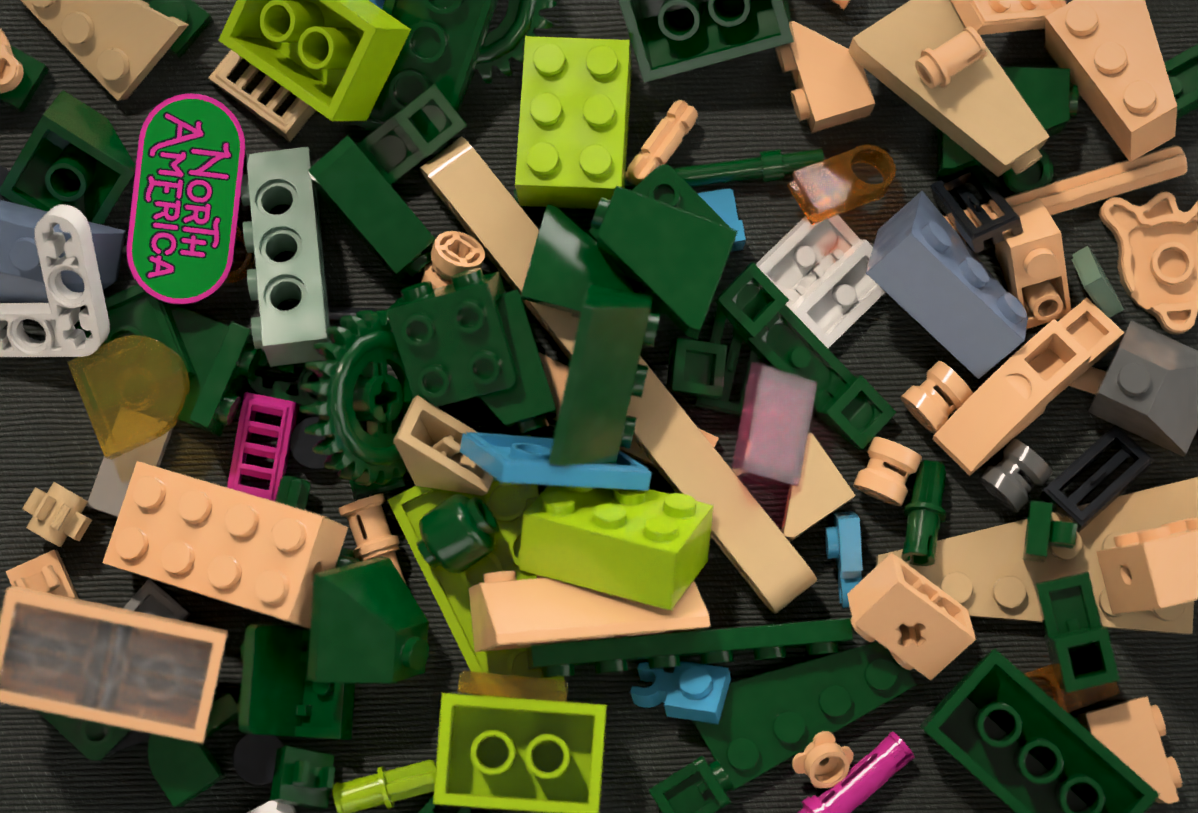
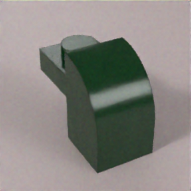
(1074, 634)
(186, 766)

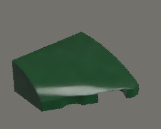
(566, 263)

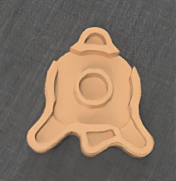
(1157, 257)

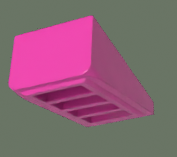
(246, 426)

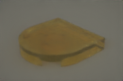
(131, 391)

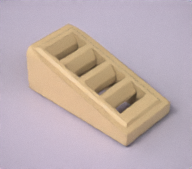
(292, 119)

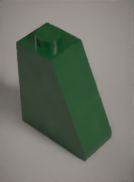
(1044, 91)
(373, 210)
(665, 253)
(529, 401)

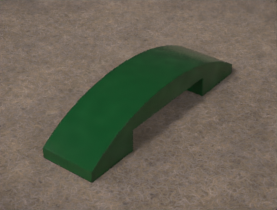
(787, 344)

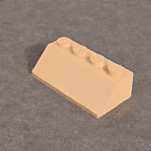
(549, 611)

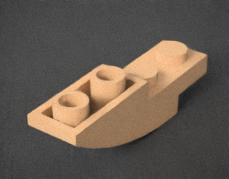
(1026, 384)

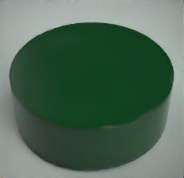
(1033, 177)

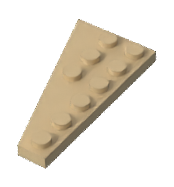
(994, 582)

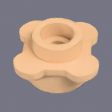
(824, 761)

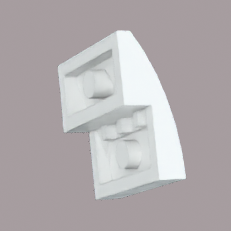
(823, 276)

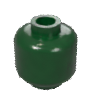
(457, 533)

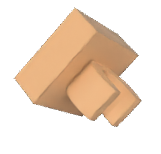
(43, 574)

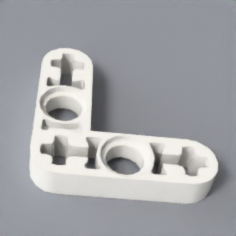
(64, 305)

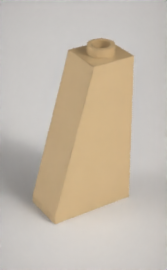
(977, 107)

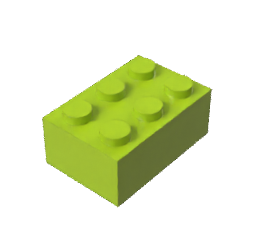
(319, 50)
(573, 121)
(618, 541)
(519, 754)

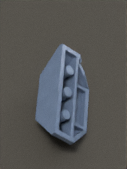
(19, 260)

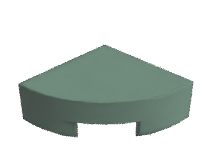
(1096, 282)

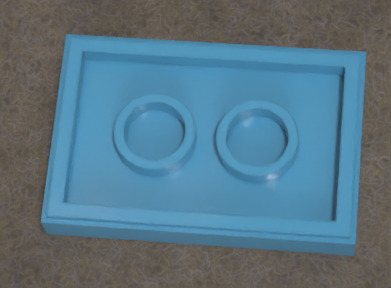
(527, 458)

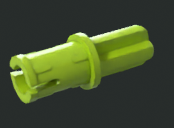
(385, 787)

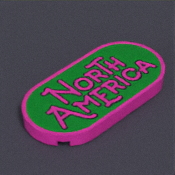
(185, 199)

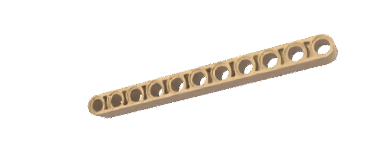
(662, 426)

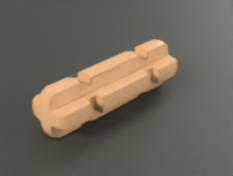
(662, 141)

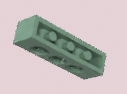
(272, 181)

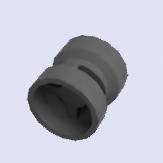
(1015, 475)

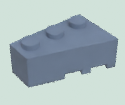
(946, 286)

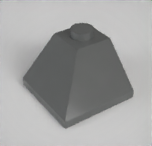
(1151, 389)

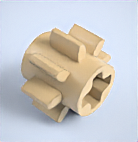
(57, 514)

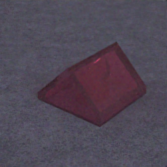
(773, 427)

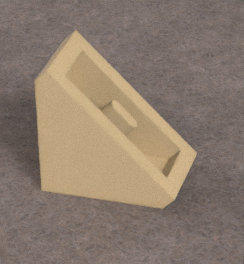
(431, 451)
(818, 494)

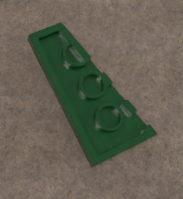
(784, 709)

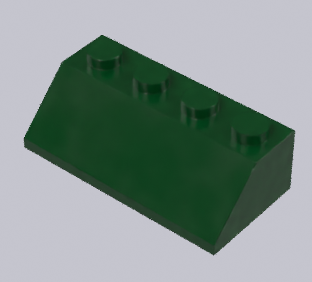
(1031, 746)

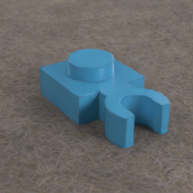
(844, 544)
(688, 693)

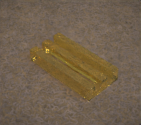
(512, 686)

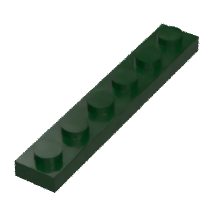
(666, 649)

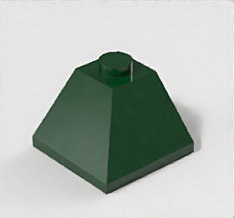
(71, 162)
(365, 626)

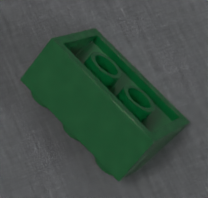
(698, 33)
(603, 377)

